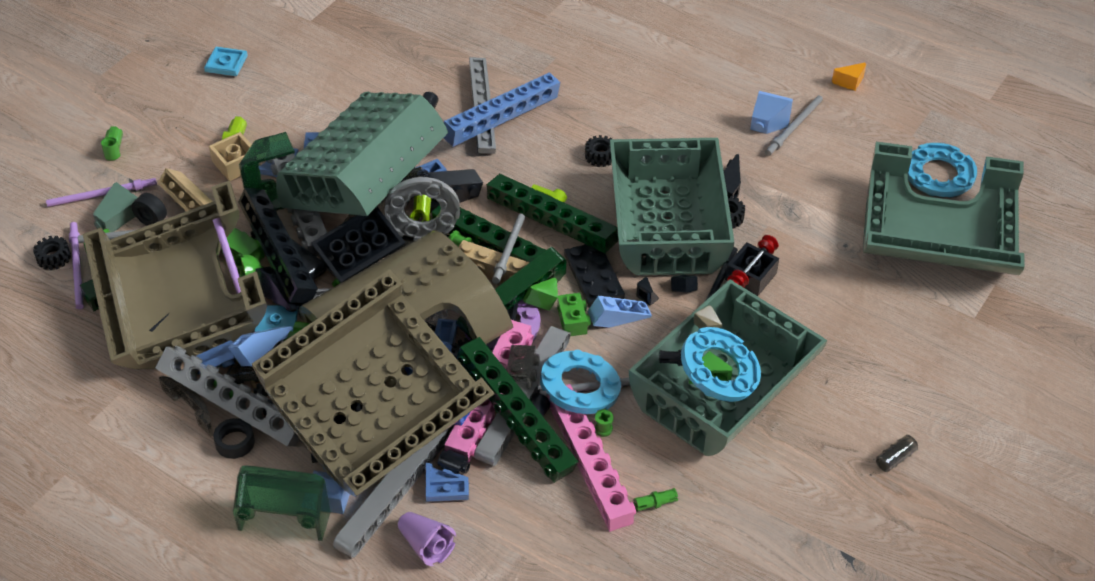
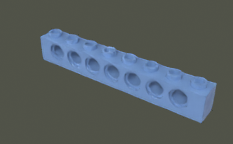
(501, 109)

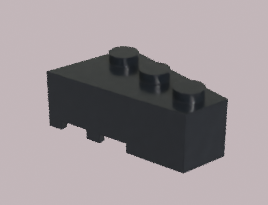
(464, 183)

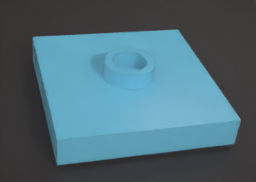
(226, 61)
(277, 317)

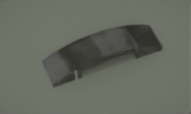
(177, 390)

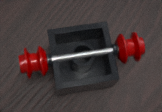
(754, 266)

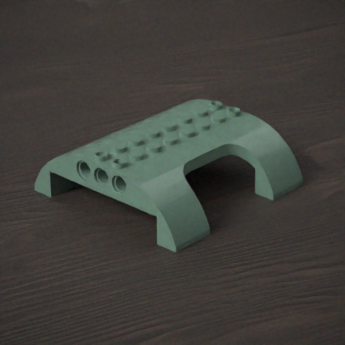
(944, 231)

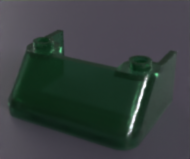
(260, 151)
(282, 494)

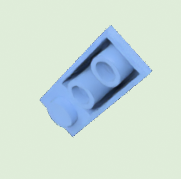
(616, 311)
(255, 345)

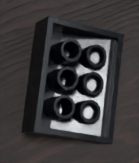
(357, 244)

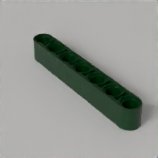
(517, 286)

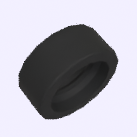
(237, 450)

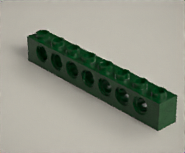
(552, 213)
(495, 238)
(526, 412)

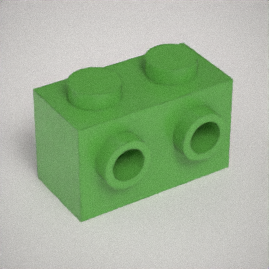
(572, 314)

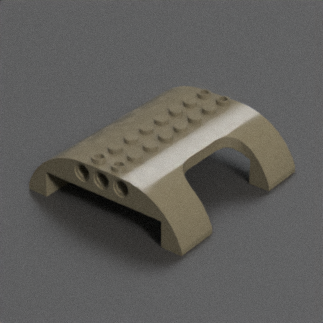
(175, 272)
(434, 278)

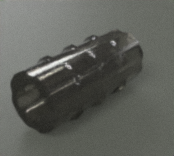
(896, 453)

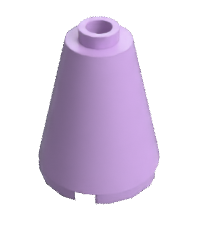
(427, 537)

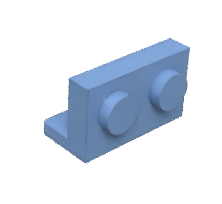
(218, 356)

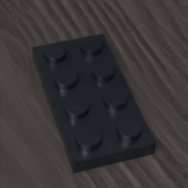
(593, 273)

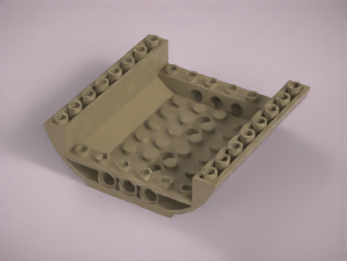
(345, 362)

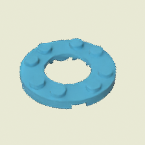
(964, 165)
(725, 341)
(573, 401)

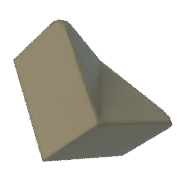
(707, 318)

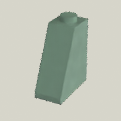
(114, 208)

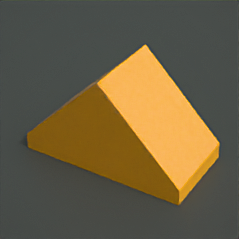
(849, 76)

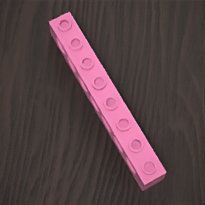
(519, 335)
(595, 467)

